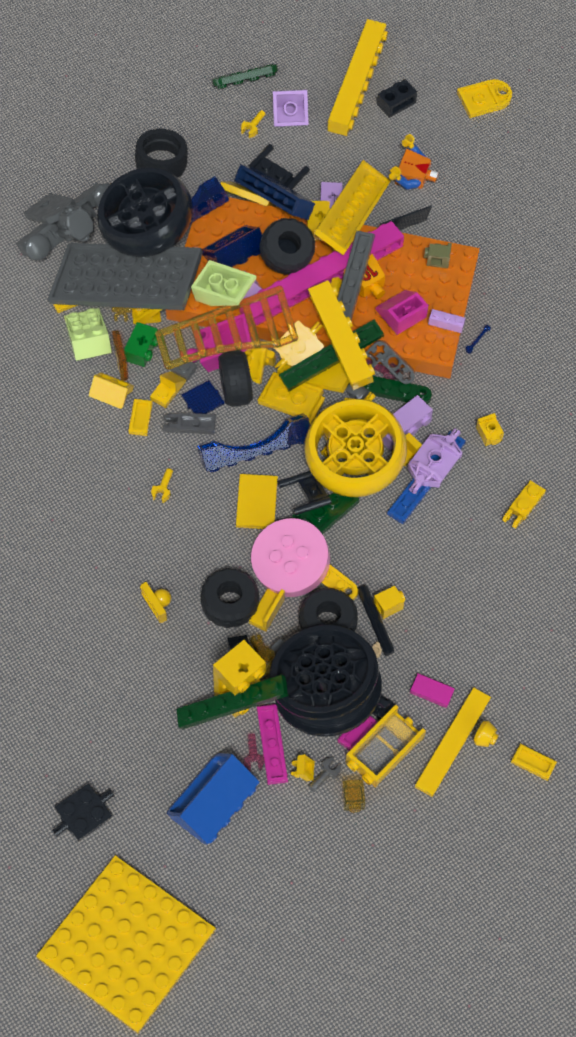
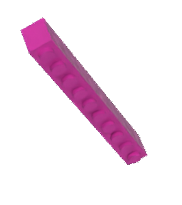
(296, 285)

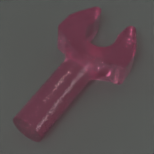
(380, 368)
(253, 756)

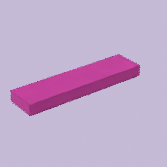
(272, 744)

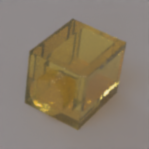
(353, 795)

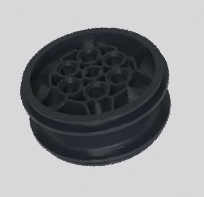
(317, 659)

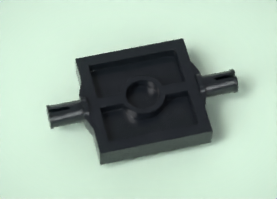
(83, 812)

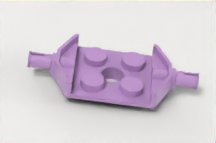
(430, 472)

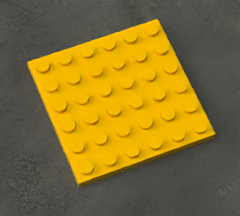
(126, 944)

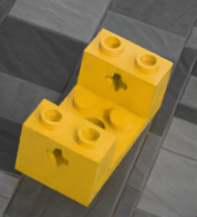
(238, 671)

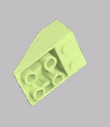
(87, 334)

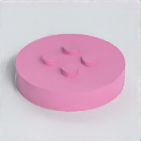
(290, 557)

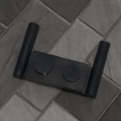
(275, 171)
(310, 488)

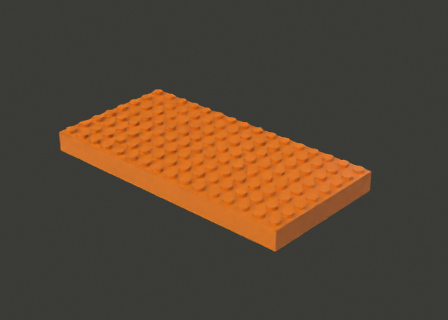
(422, 346)

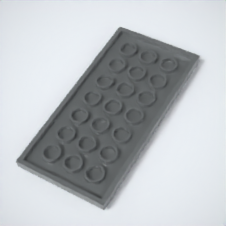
(111, 279)

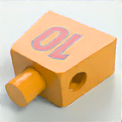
(373, 279)

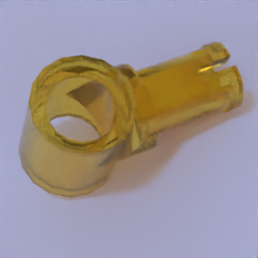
(263, 651)

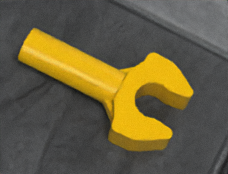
(252, 125)
(162, 488)

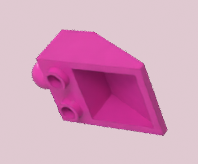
(212, 363)

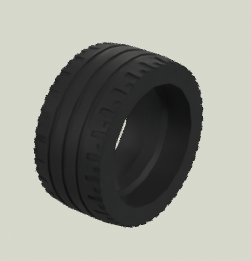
(166, 141)

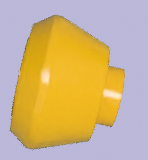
(486, 735)

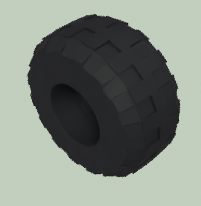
(297, 233)
(235, 378)
(224, 582)
(328, 601)

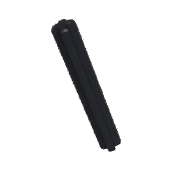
(375, 620)

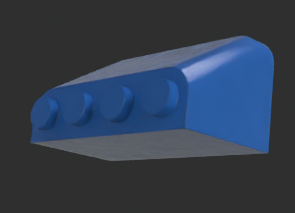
(213, 797)

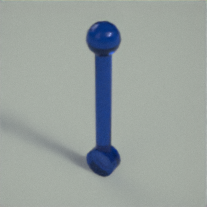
(469, 348)

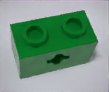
(141, 344)

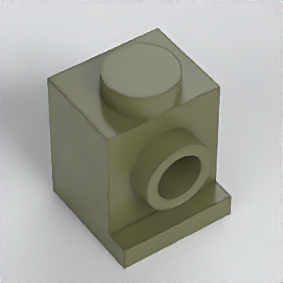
(438, 255)

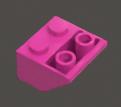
(403, 310)

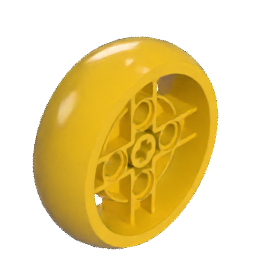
(379, 470)

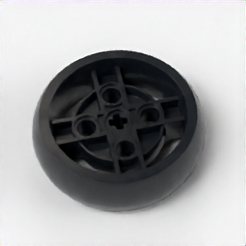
(144, 212)

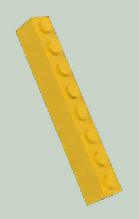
(357, 77)

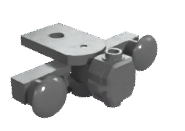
(70, 216)

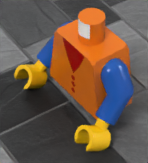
(413, 168)

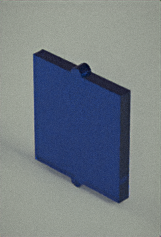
(203, 398)

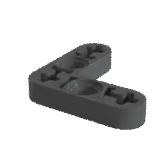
(384, 357)

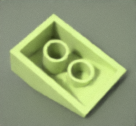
(221, 285)

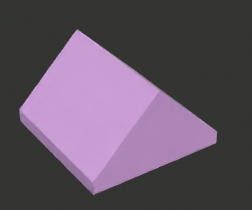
(290, 108)

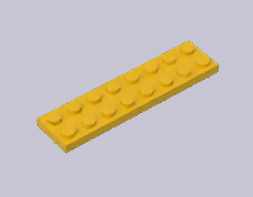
(352, 207)

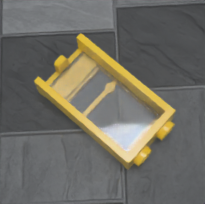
(384, 747)

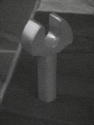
(325, 774)

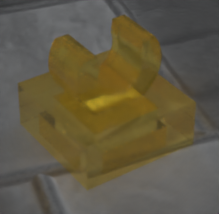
(121, 310)

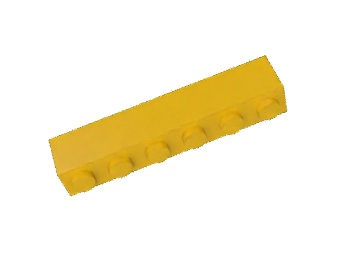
(340, 335)

